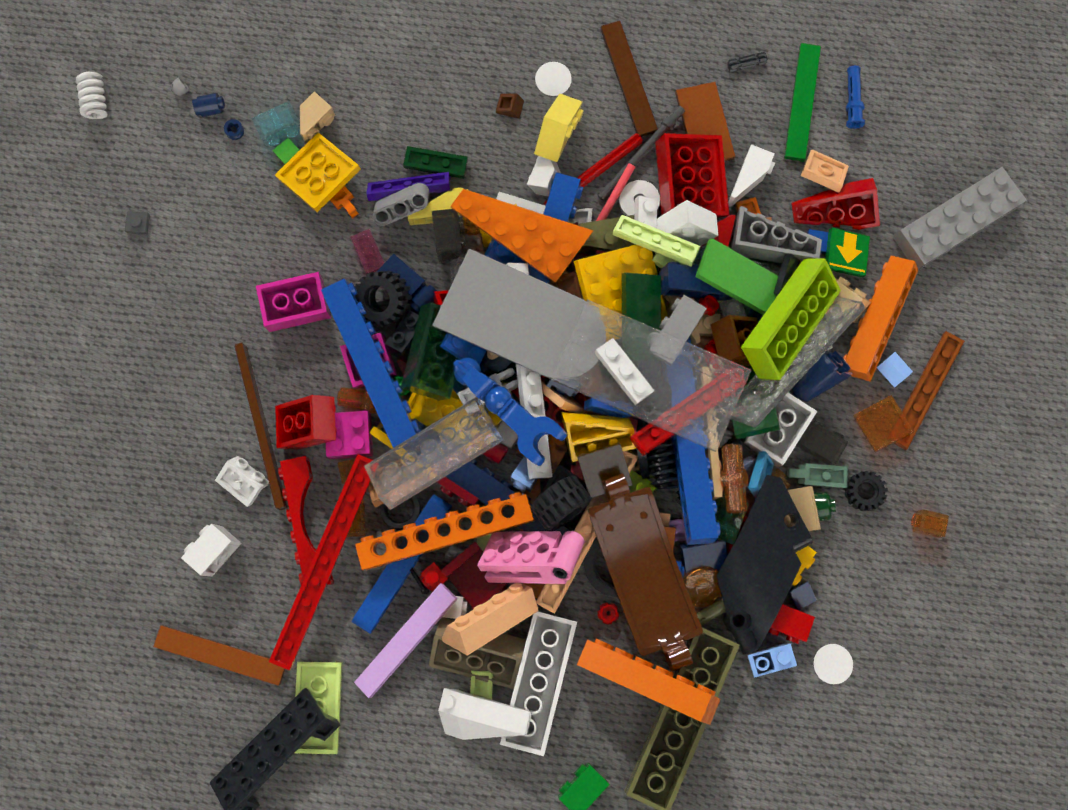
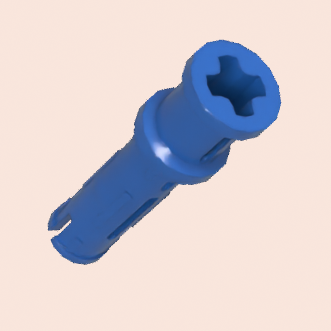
(855, 105)

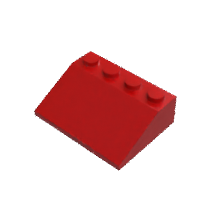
(692, 170)

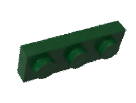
(435, 162)

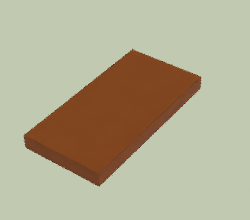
(705, 114)

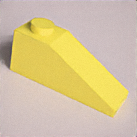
(440, 203)

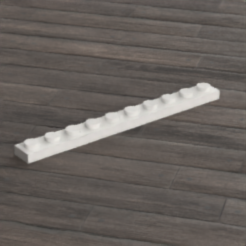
(532, 400)

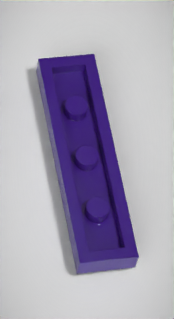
(435, 182)

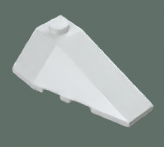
(477, 717)

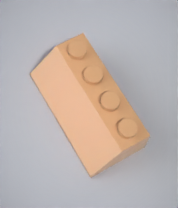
(491, 619)

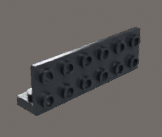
(270, 751)

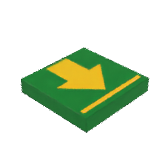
(847, 252)

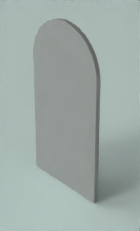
(509, 313)

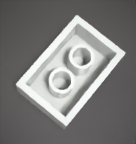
(793, 420)

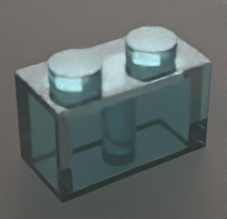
(277, 124)

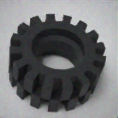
(878, 488)

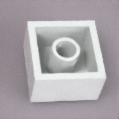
(689, 223)
(210, 550)

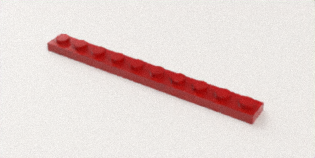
(322, 565)

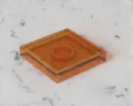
(883, 423)

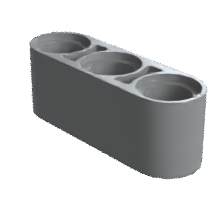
(396, 212)

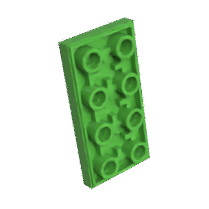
(737, 276)

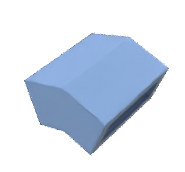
(894, 369)

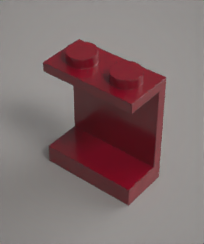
(469, 579)

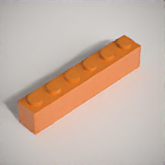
(880, 317)

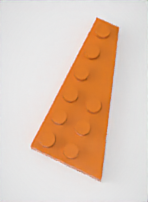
(533, 237)

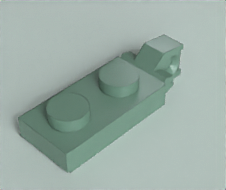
(820, 475)

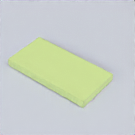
(324, 683)

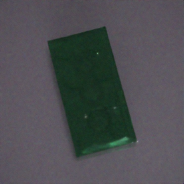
(428, 365)

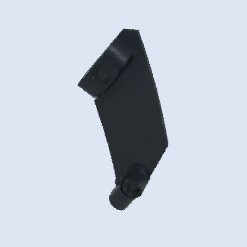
(762, 564)

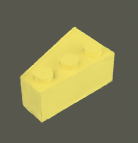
(558, 127)

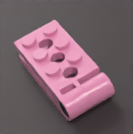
(531, 557)

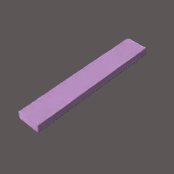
(405, 640)

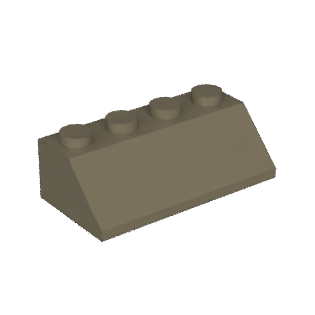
(498, 656)

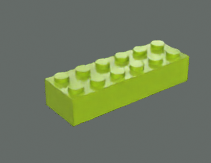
(791, 319)

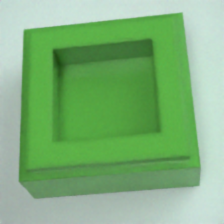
(285, 150)

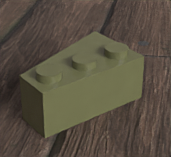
(603, 237)

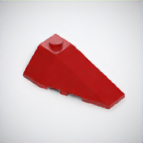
(852, 206)

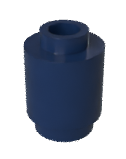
(208, 105)
(423, 296)

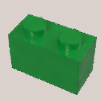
(583, 789)

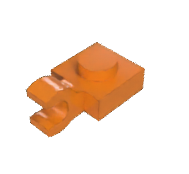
(343, 199)

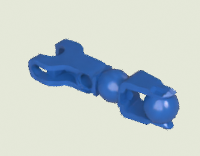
(500, 402)

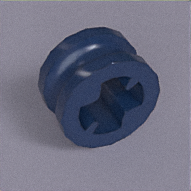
(240, 131)

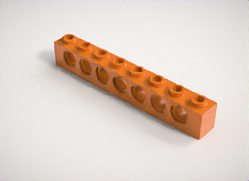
(371, 559)

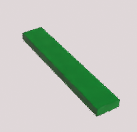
(802, 102)

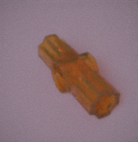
(356, 399)
(734, 478)

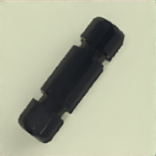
(747, 61)

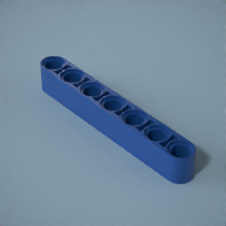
(396, 572)

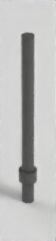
(667, 124)

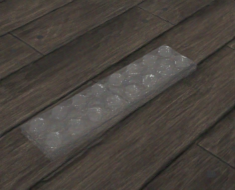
(763, 394)

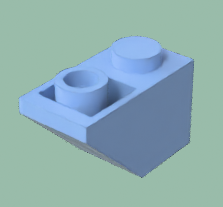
(521, 479)
(772, 659)

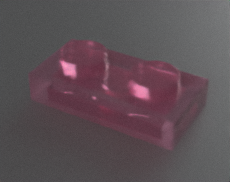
(367, 251)

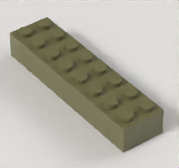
(674, 734)

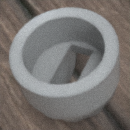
(179, 87)

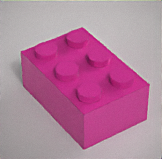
(292, 302)

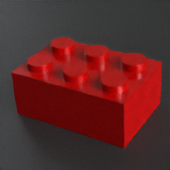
(305, 422)

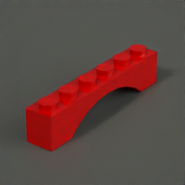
(297, 479)

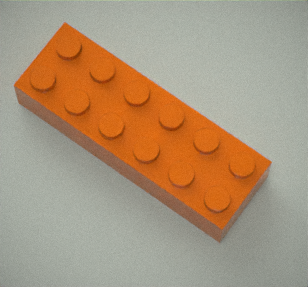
(653, 683)

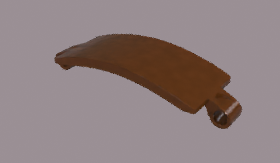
(645, 572)

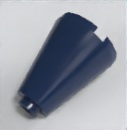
(822, 376)

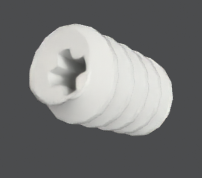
(91, 95)

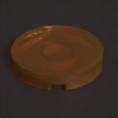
(702, 586)

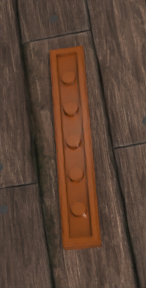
(930, 383)
(218, 655)

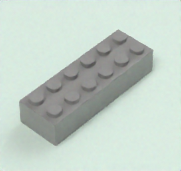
(959, 218)

